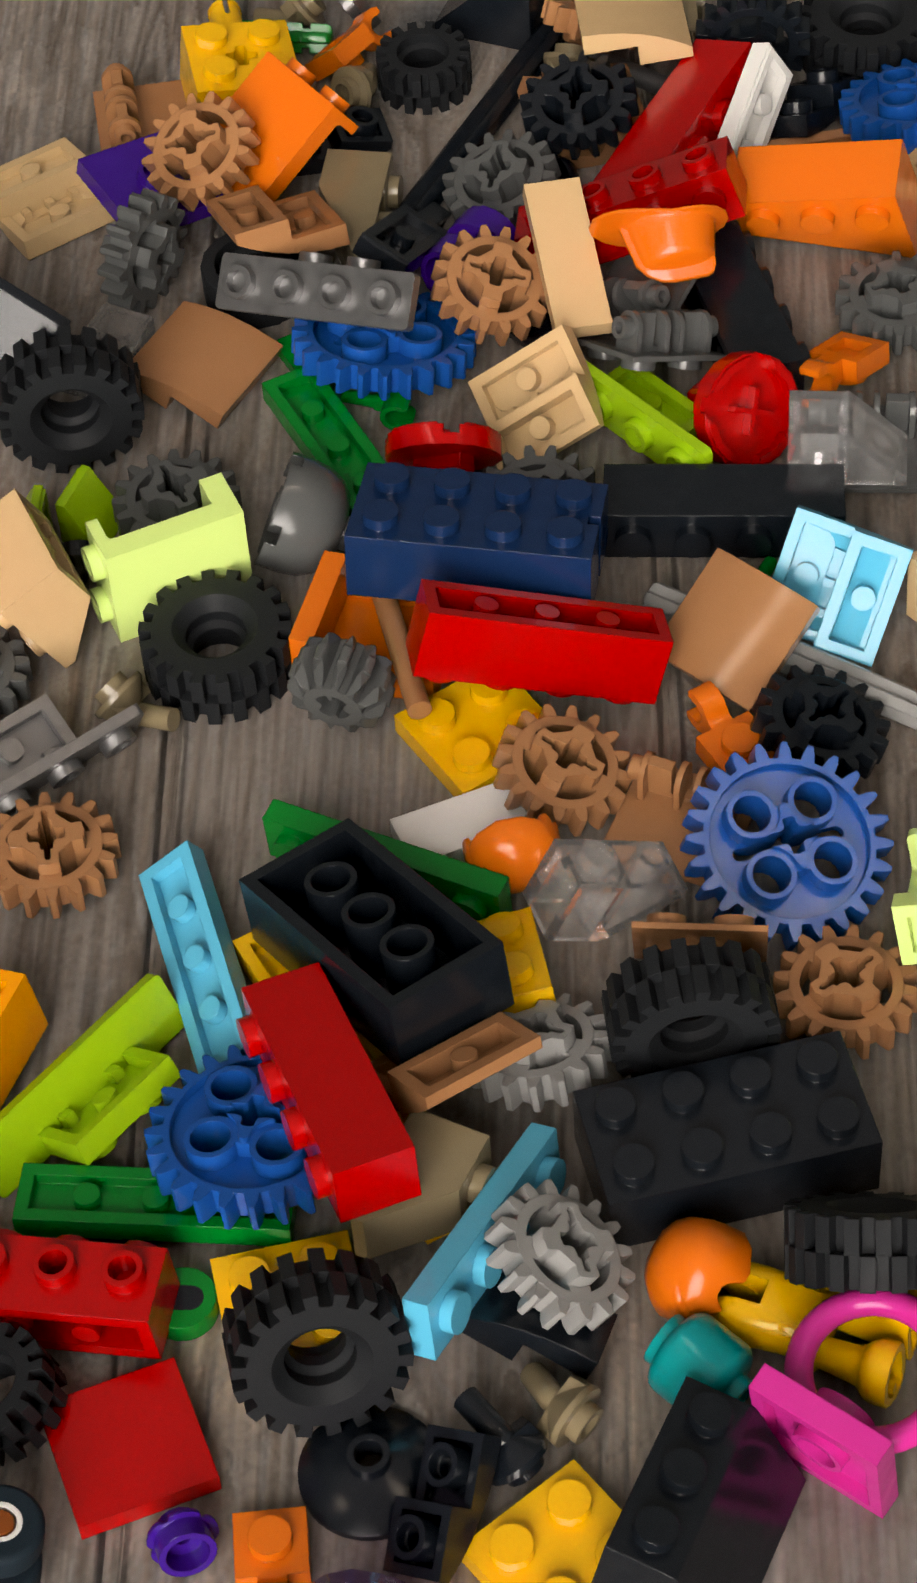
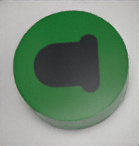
(194, 1307)

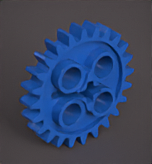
(882, 105)
(385, 358)
(767, 794)
(226, 1146)

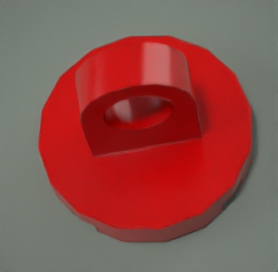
(743, 408)
(434, 447)

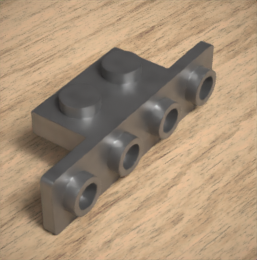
(319, 290)
(43, 750)

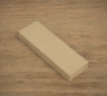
(567, 256)

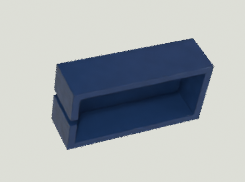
(474, 532)

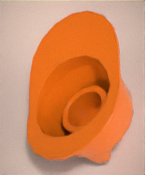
(665, 242)

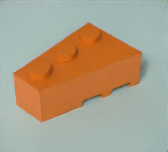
(833, 195)

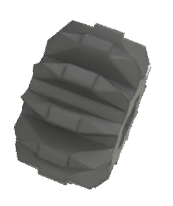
(341, 682)

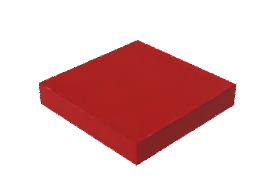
(131, 1449)

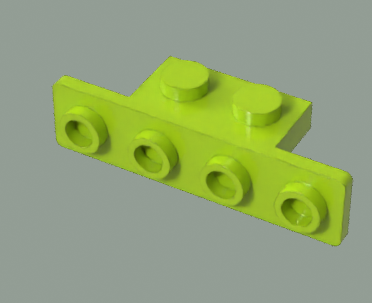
(649, 416)
(94, 1085)

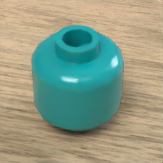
(702, 1351)

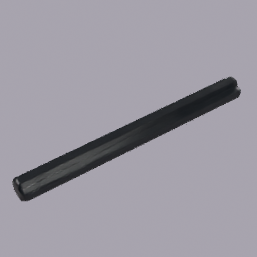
(486, 116)

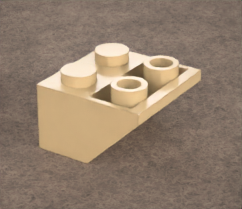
(39, 582)

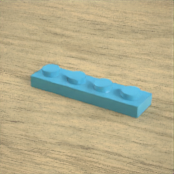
(196, 950)
(458, 1274)

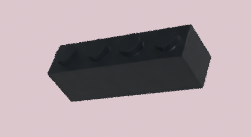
(745, 304)
(714, 506)

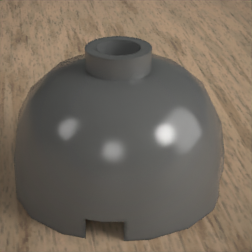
(305, 518)

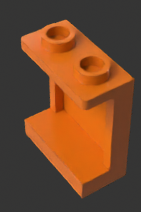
(288, 119)
(332, 610)

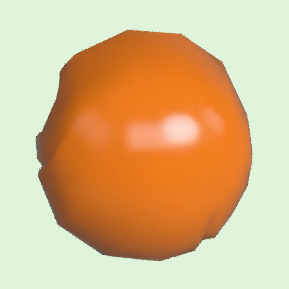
(512, 847)
(693, 1264)

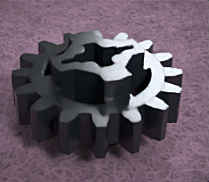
(759, 23)
(579, 104)
(822, 715)

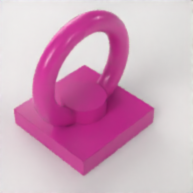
(826, 1429)

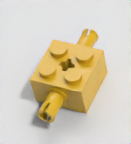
(226, 50)

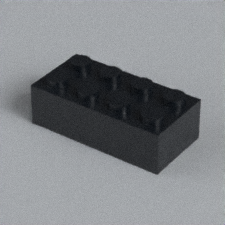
(386, 938)
(727, 1137)

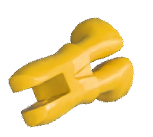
(770, 1308)

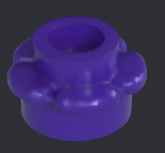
(183, 1541)

